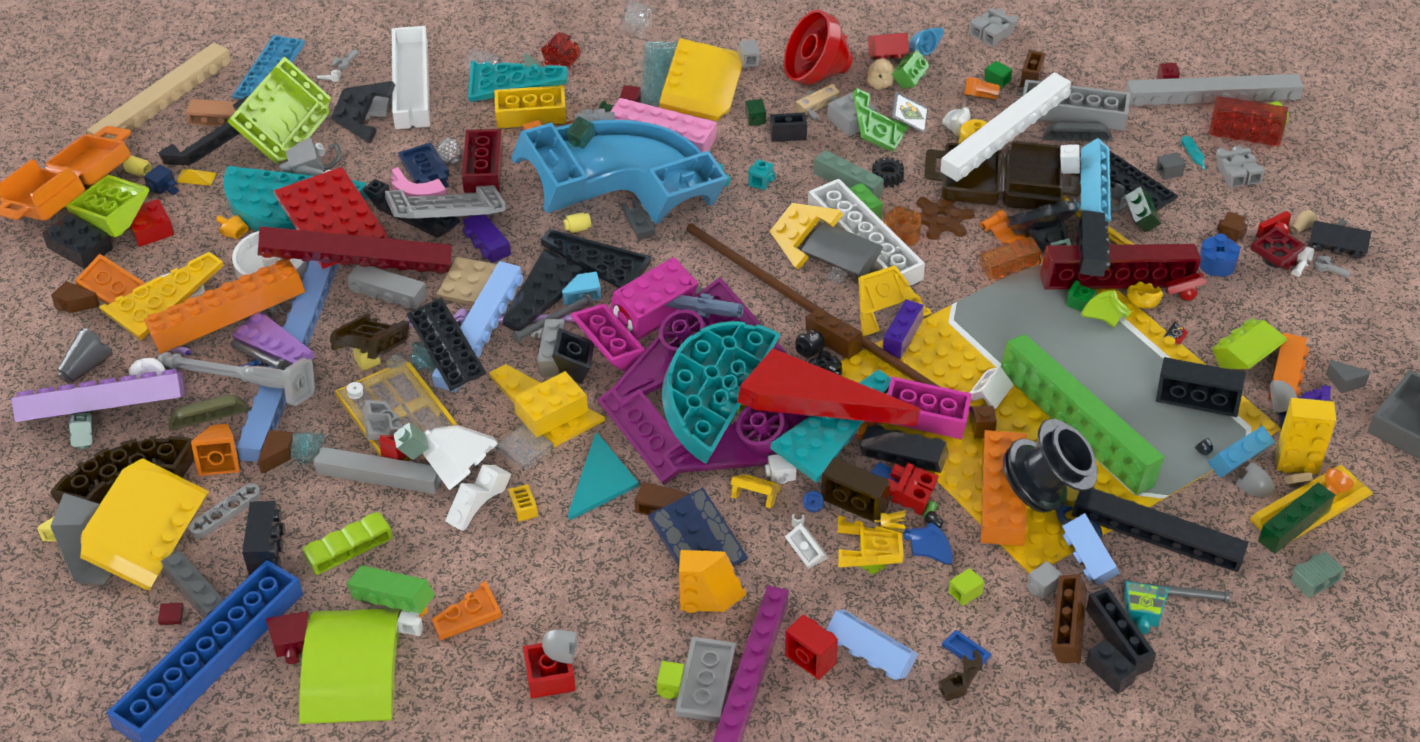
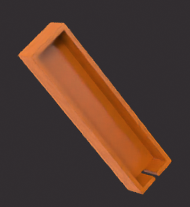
(224, 305)

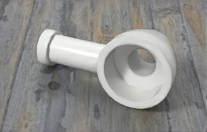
(1307, 253)

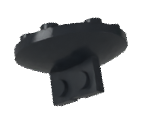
(1046, 222)

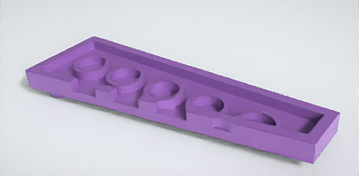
(271, 339)

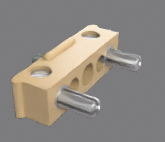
(816, 100)

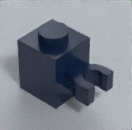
(161, 179)

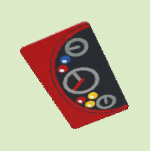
(1177, 332)

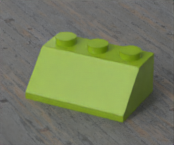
(1247, 345)

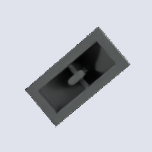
(1346, 376)

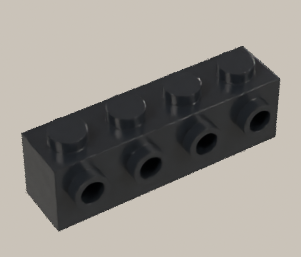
(1093, 243)
(904, 448)
(1120, 629)

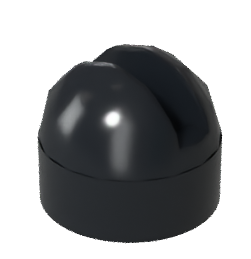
(1205, 447)

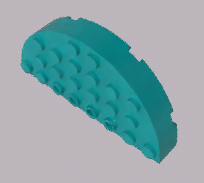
(253, 198)
(706, 379)

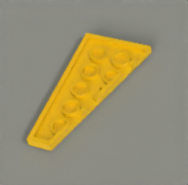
(160, 294)
(515, 382)

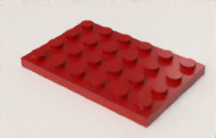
(329, 206)

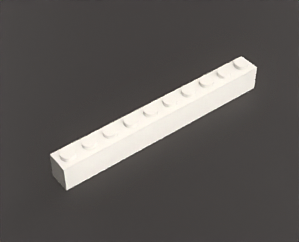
(1005, 127)

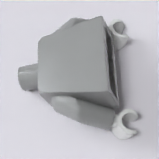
(305, 158)

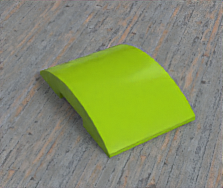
(349, 666)

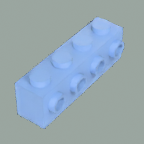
(872, 645)

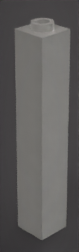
(377, 470)

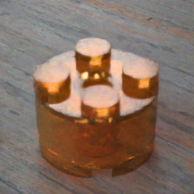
(904, 224)

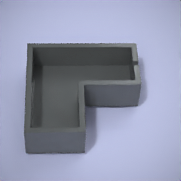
(1399, 416)

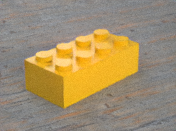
(527, 105)
(1305, 436)

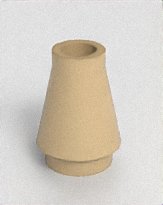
(1303, 221)

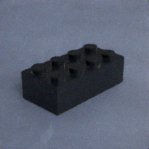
(1200, 387)

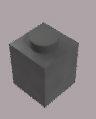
(1170, 166)

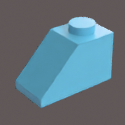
(580, 286)

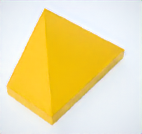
(196, 177)

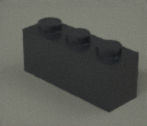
(1339, 239)

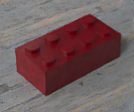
(482, 159)

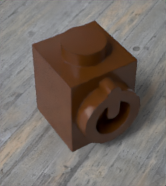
(1233, 226)

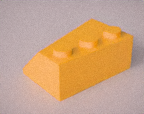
(707, 582)

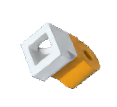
(411, 622)

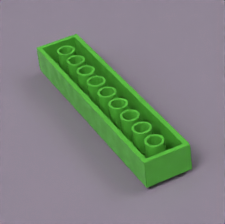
(1068, 400)

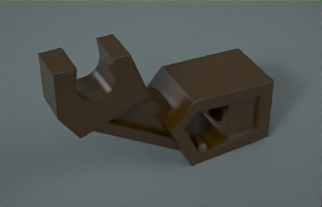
(970, 668)

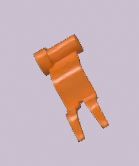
(998, 226)

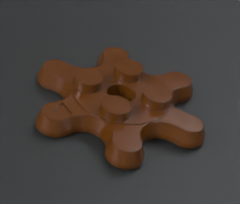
(951, 222)

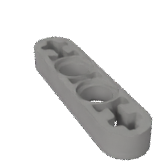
(223, 509)

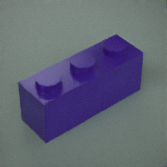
(486, 237)
(903, 328)

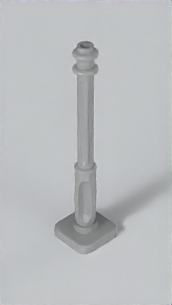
(296, 379)

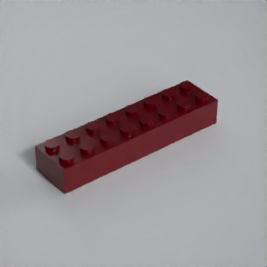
(1127, 266)

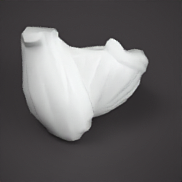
(955, 119)
(144, 366)

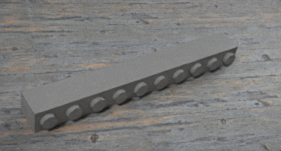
(1207, 88)

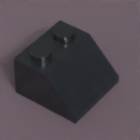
(573, 354)

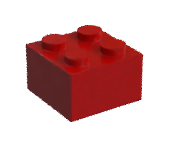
(888, 44)
(151, 224)
(811, 646)
(546, 675)

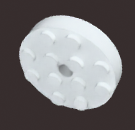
(247, 262)

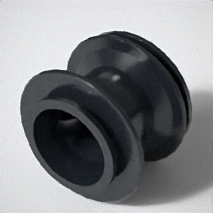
(1046, 468)

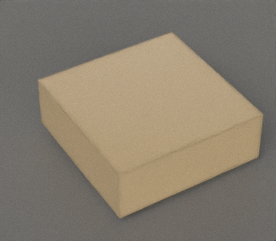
(1298, 478)

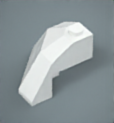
(455, 450)

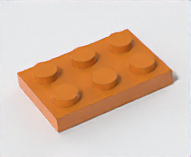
(107, 280)

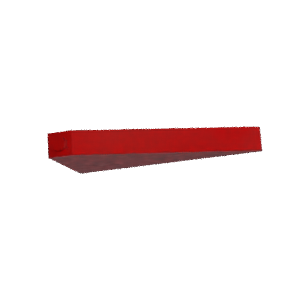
(798, 387)

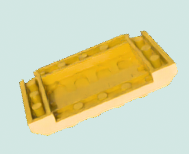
(701, 80)
(140, 522)

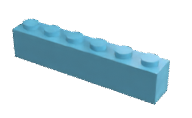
(1095, 178)

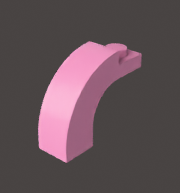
(411, 189)

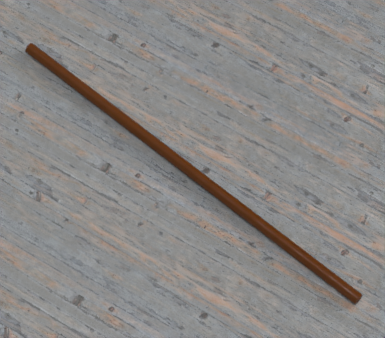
(802, 301)

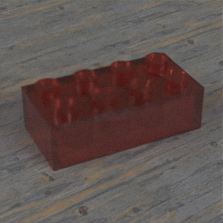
(1248, 121)

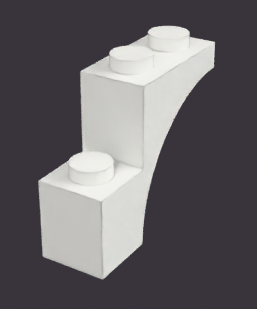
(472, 496)

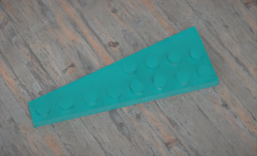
(820, 439)

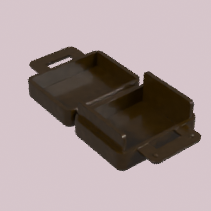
(1026, 175)

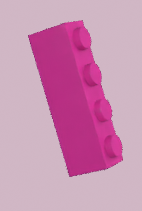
(609, 335)

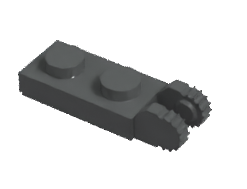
(638, 220)

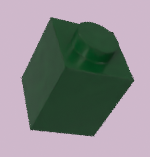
(755, 112)

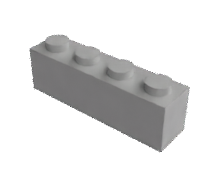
(387, 286)

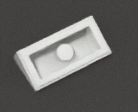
(806, 546)

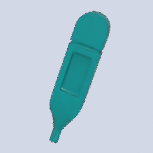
(1193, 151)

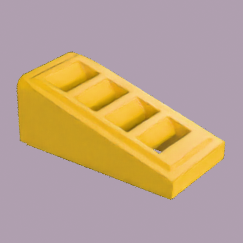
(525, 512)

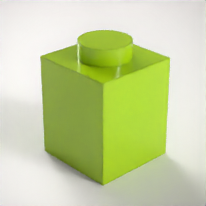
(966, 586)
(670, 679)

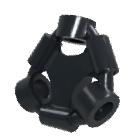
(831, 364)

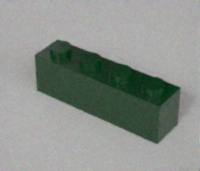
(1296, 518)

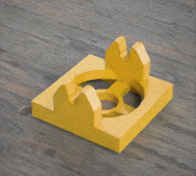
(755, 484)

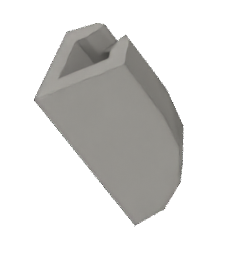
(1281, 395)
(1256, 482)
(560, 645)

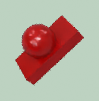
(1280, 221)
(1186, 286)

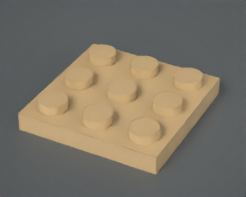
(465, 280)

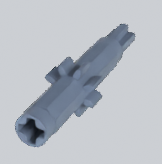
(706, 305)

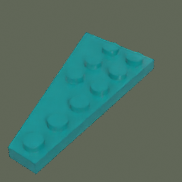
(489, 77)

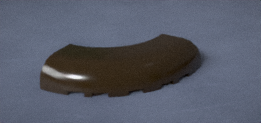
(97, 475)

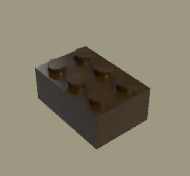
(855, 490)

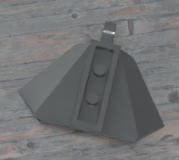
(67, 528)

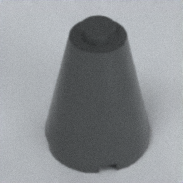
(83, 355)

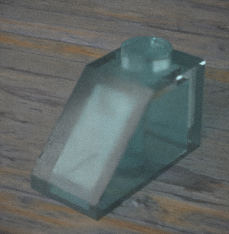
(306, 445)

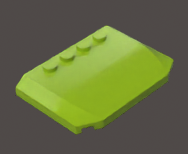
(281, 111)

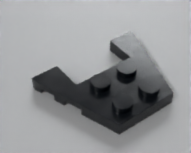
(355, 104)

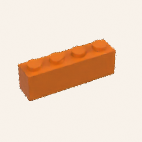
(1291, 362)

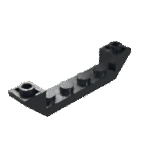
(203, 147)
(434, 226)

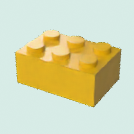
(550, 404)

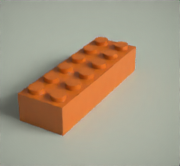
(1001, 509)

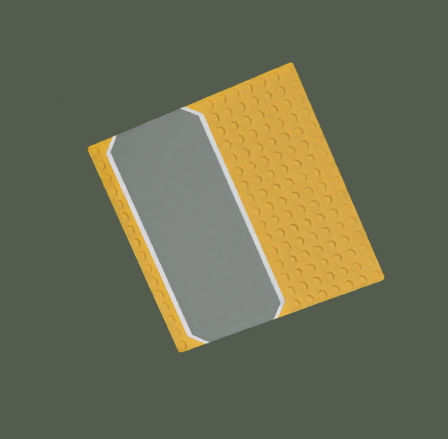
(1113, 363)

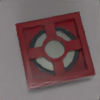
(1278, 249)

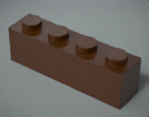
(1069, 619)

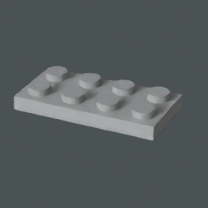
(705, 679)

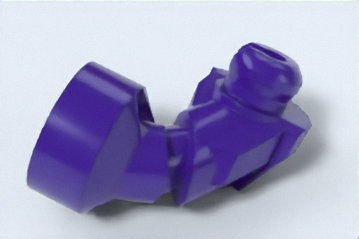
(1322, 394)

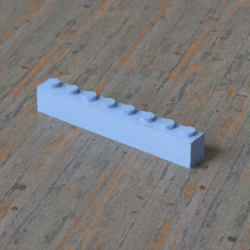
(487, 310)

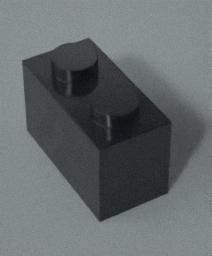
(788, 127)
(1111, 666)

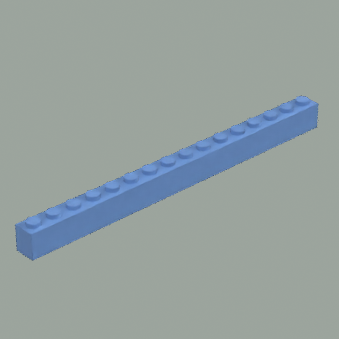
(300, 324)

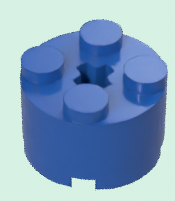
(1219, 255)

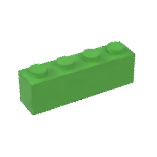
(390, 589)

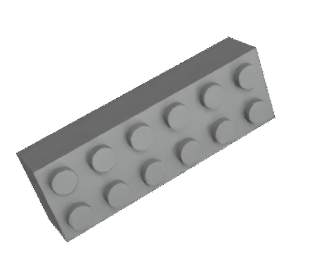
(1089, 106)

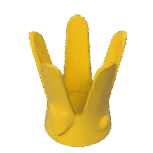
(889, 520)

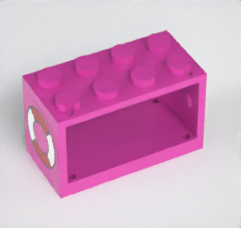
(643, 300)

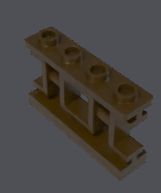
(370, 336)

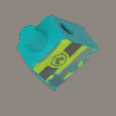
(1144, 604)

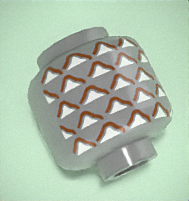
(449, 151)

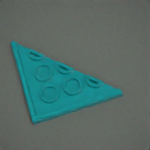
(601, 479)

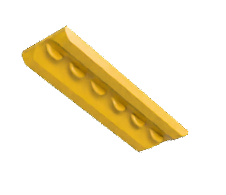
(1340, 503)

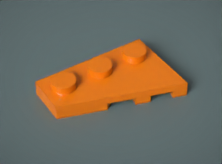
(471, 612)

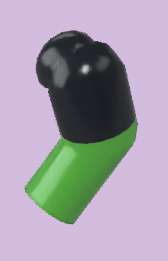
(931, 516)

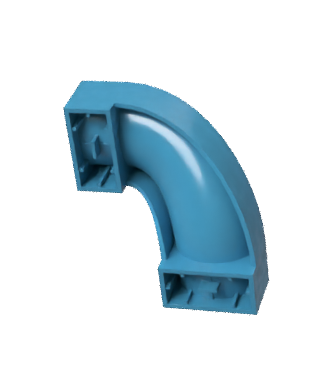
(622, 155)

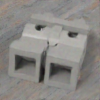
(993, 26)
(1239, 166)

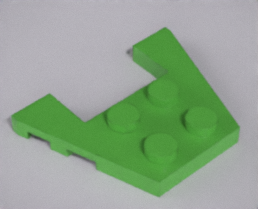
(875, 126)

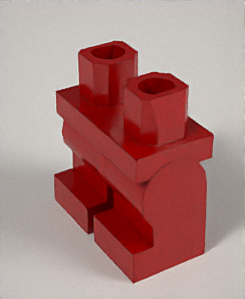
(913, 488)

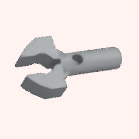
(344, 63)
(1328, 266)

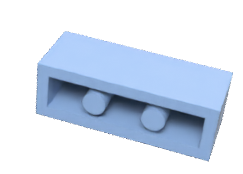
(1090, 550)

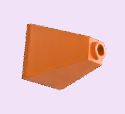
(215, 451)

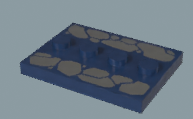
(695, 526)

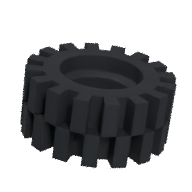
(892, 166)

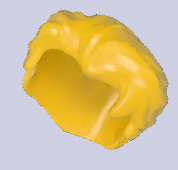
(1144, 295)

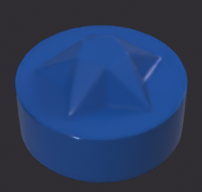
(813, 501)

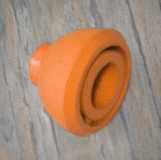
(1338, 481)

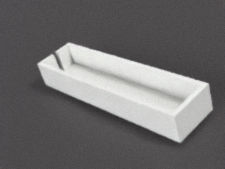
(411, 77)

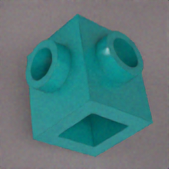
(761, 170)

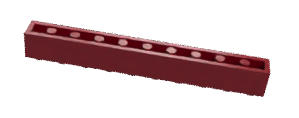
(354, 250)

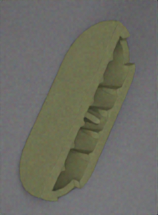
(207, 411)

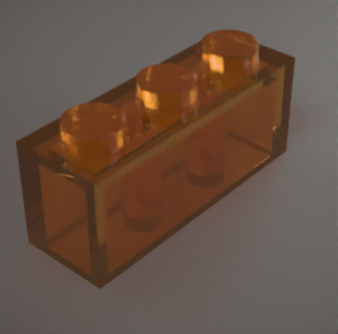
(1010, 258)

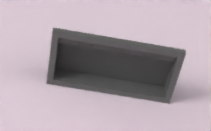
(842, 250)

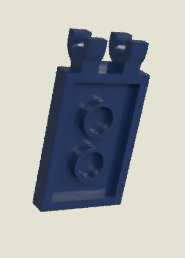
(424, 164)

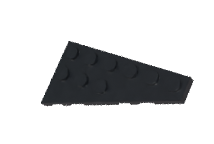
(610, 262)
(541, 289)

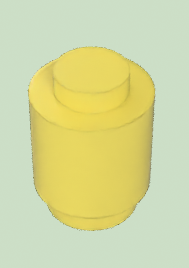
(137, 166)
(577, 222)

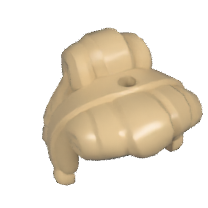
(880, 67)

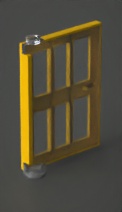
(405, 394)

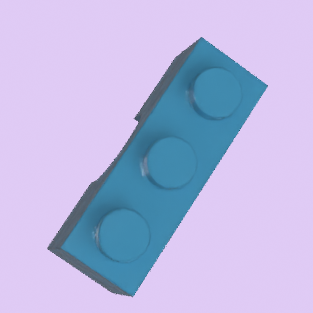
(1241, 451)

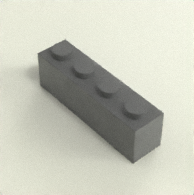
(191, 583)

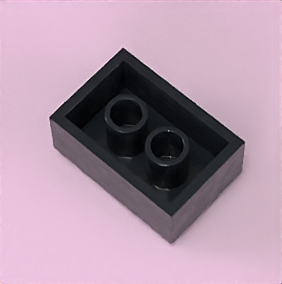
(77, 240)
(263, 535)

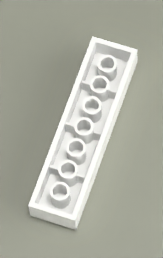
(864, 223)

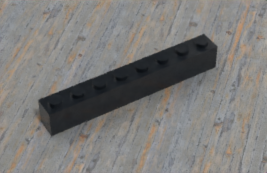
(1161, 529)

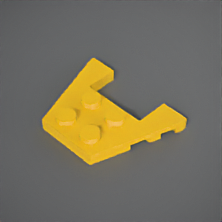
(797, 224)
(881, 291)
(876, 545)

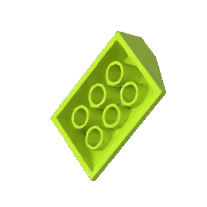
(110, 204)

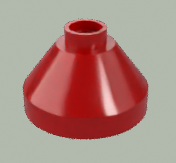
(816, 49)

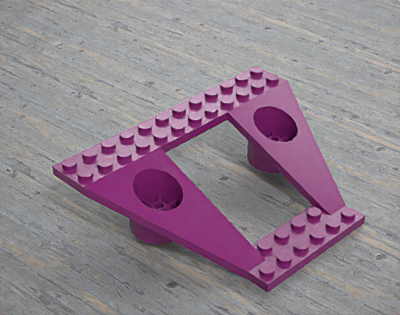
(649, 430)

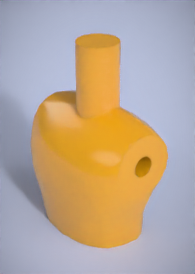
(232, 227)

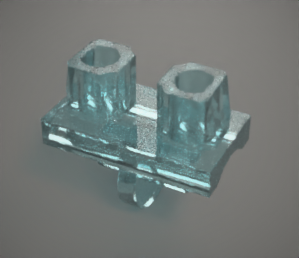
(421, 358)

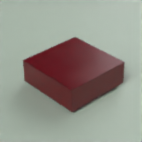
(170, 613)

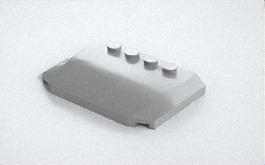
(484, 201)

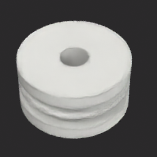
(355, 390)

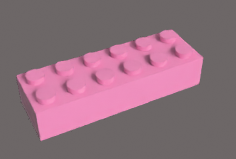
(697, 130)

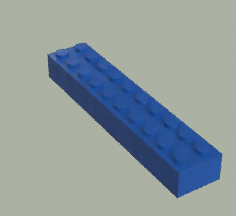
(204, 654)

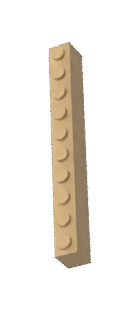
(165, 90)

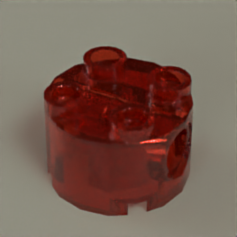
(561, 51)

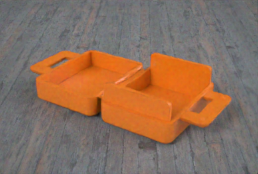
(46, 191)

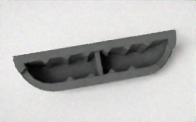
(1077, 132)

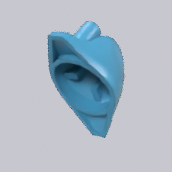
(926, 40)

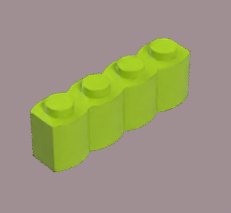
(347, 543)

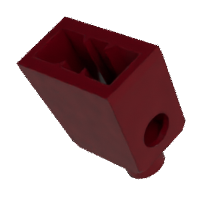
(288, 635)

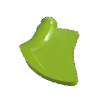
(1106, 308)

